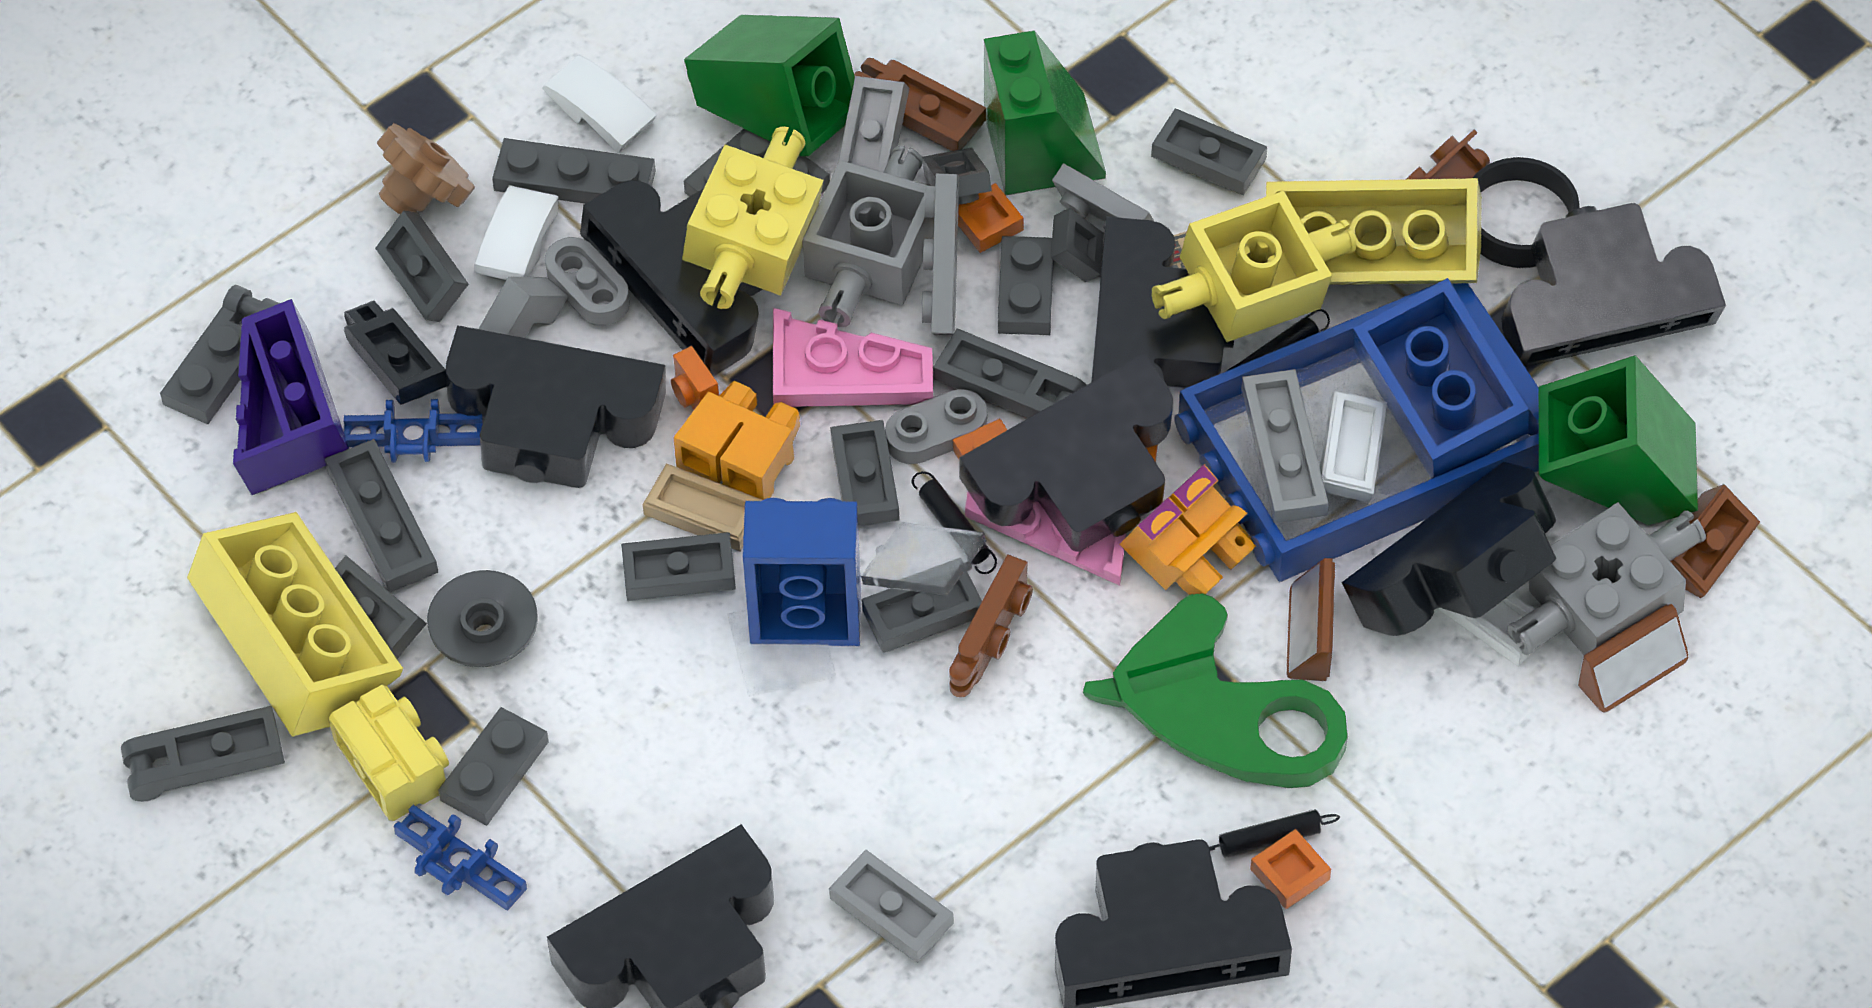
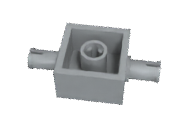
(868, 234)
(1606, 580)

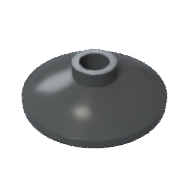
(479, 600)

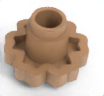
(420, 172)

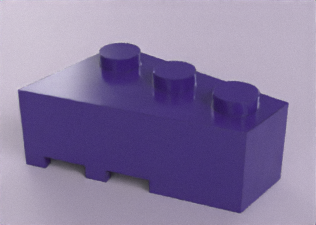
(284, 402)

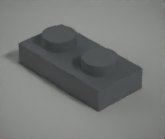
(1209, 151)
(972, 173)
(421, 266)
(1025, 286)
(865, 471)
(678, 566)
(390, 616)
(908, 616)
(493, 766)

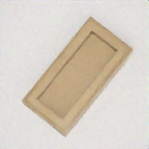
(697, 504)

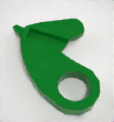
(1176, 695)

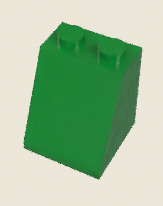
(776, 75)
(1035, 115)
(1619, 440)

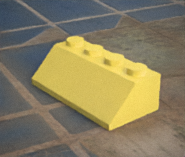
(1401, 227)
(291, 619)

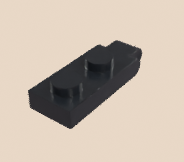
(393, 352)

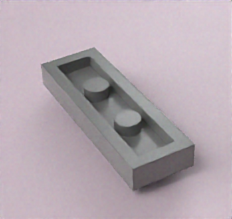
(941, 254)
(1284, 446)

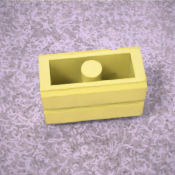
(389, 751)

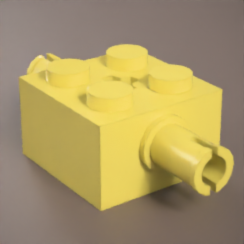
(752, 219)
(1254, 266)

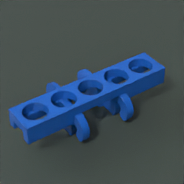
(396, 443)
(467, 870)

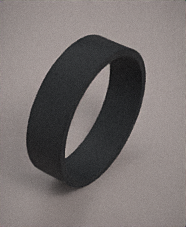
(1522, 170)

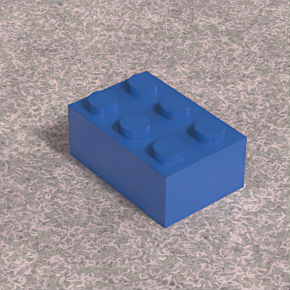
(1441, 379)
(802, 571)

